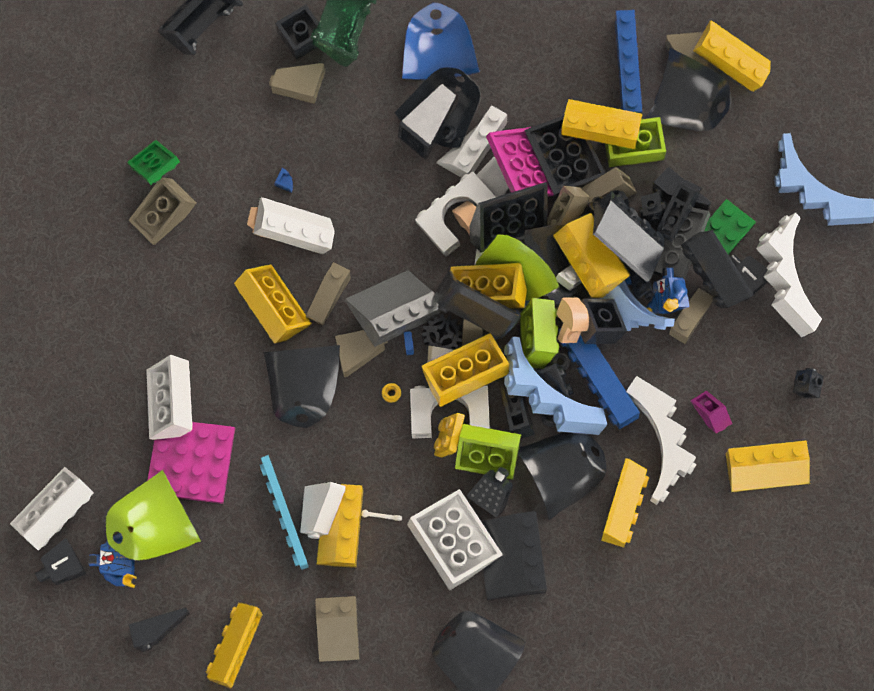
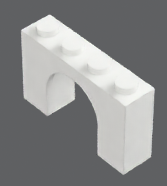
(432, 220)
(424, 402)

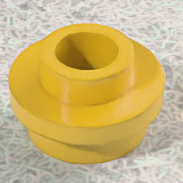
(391, 386)

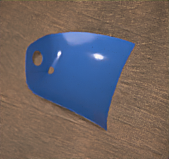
(429, 52)

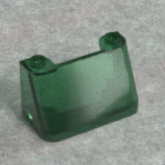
(341, 29)

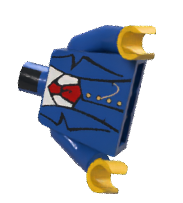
(669, 294)
(113, 565)

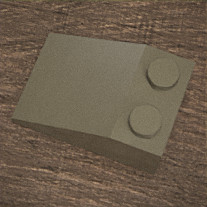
(162, 210)
(337, 628)

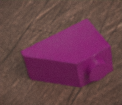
(712, 411)

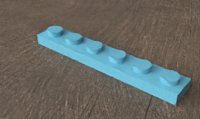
(280, 505)

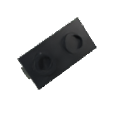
(640, 286)

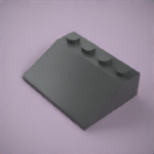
(393, 307)

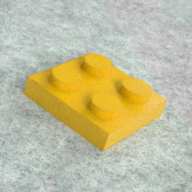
(449, 435)

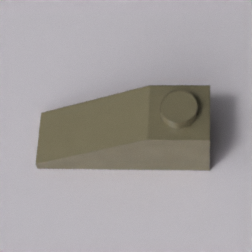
(568, 206)
(328, 293)
(691, 316)

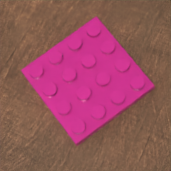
(516, 159)
(196, 462)

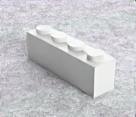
(475, 144)

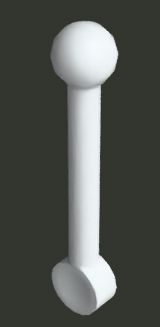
(365, 513)

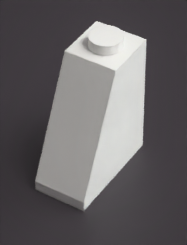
(320, 508)

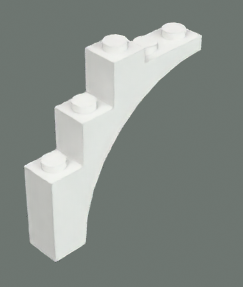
(782, 275)
(657, 407)

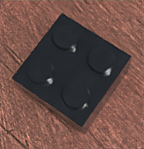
(297, 31)
(604, 322)

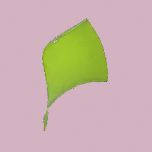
(536, 272)
(156, 518)

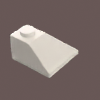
(493, 178)

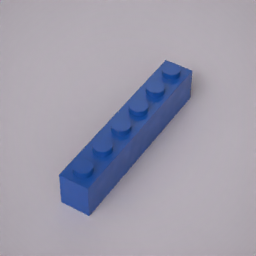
(628, 61)
(603, 382)

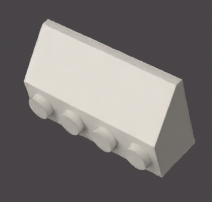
(294, 226)
(169, 398)
(51, 508)

